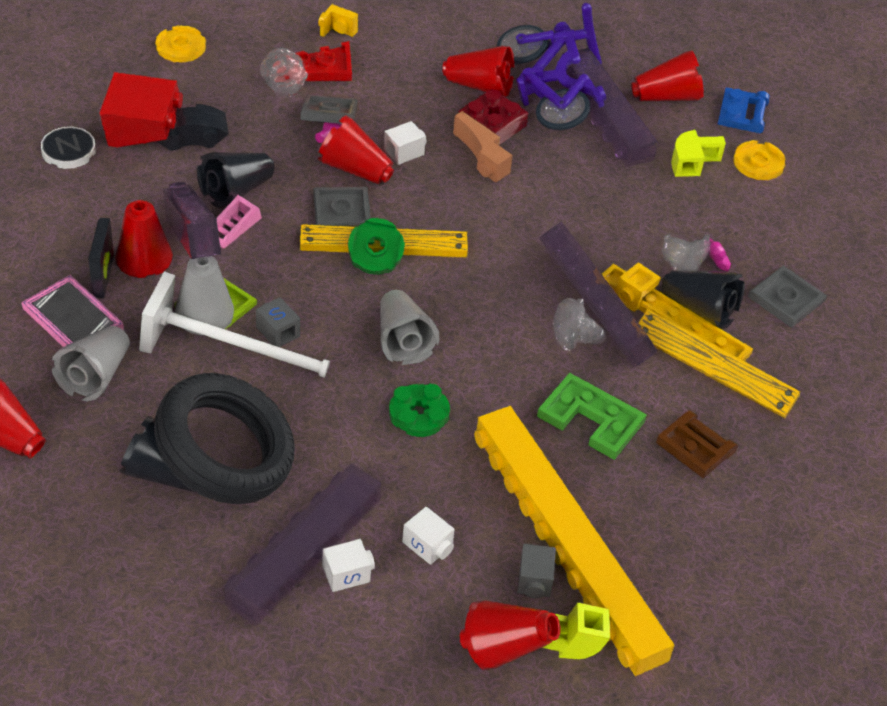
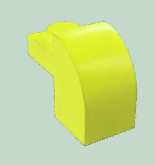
(692, 152)
(582, 632)

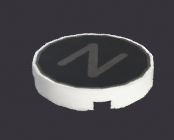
(68, 147)

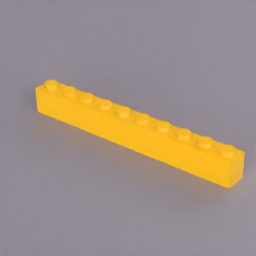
(579, 548)

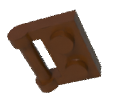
(692, 448)

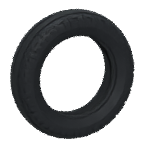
(201, 471)

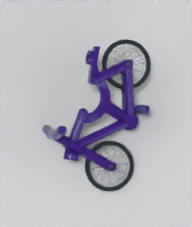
(562, 107)

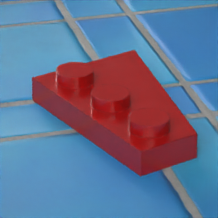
(328, 64)

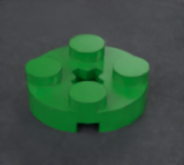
(376, 262)
(428, 397)

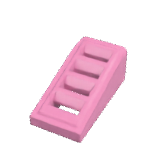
(238, 205)

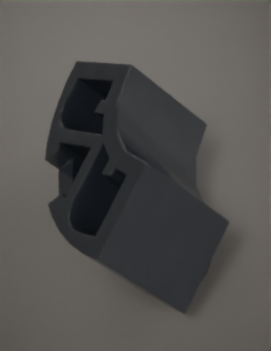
(197, 126)

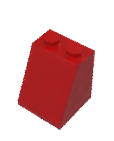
(139, 109)

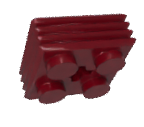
(497, 114)

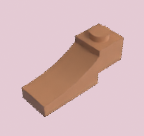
(492, 159)

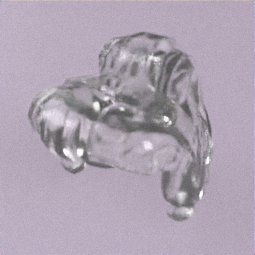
(278, 65)
(685, 254)
(574, 326)

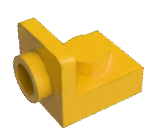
(339, 20)
(635, 285)

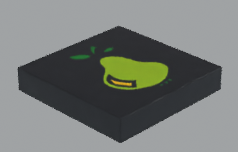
(101, 257)

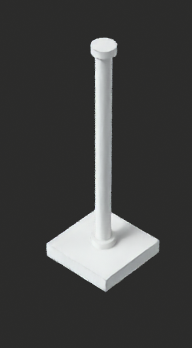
(159, 313)

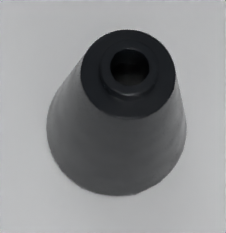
(232, 174)
(706, 293)
(145, 462)

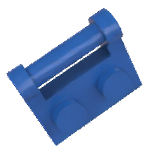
(735, 107)

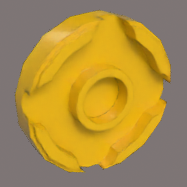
(183, 50)
(766, 163)

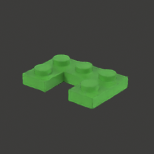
(616, 418)

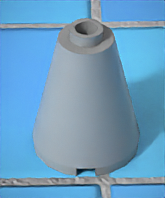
(205, 294)
(406, 329)
(90, 362)

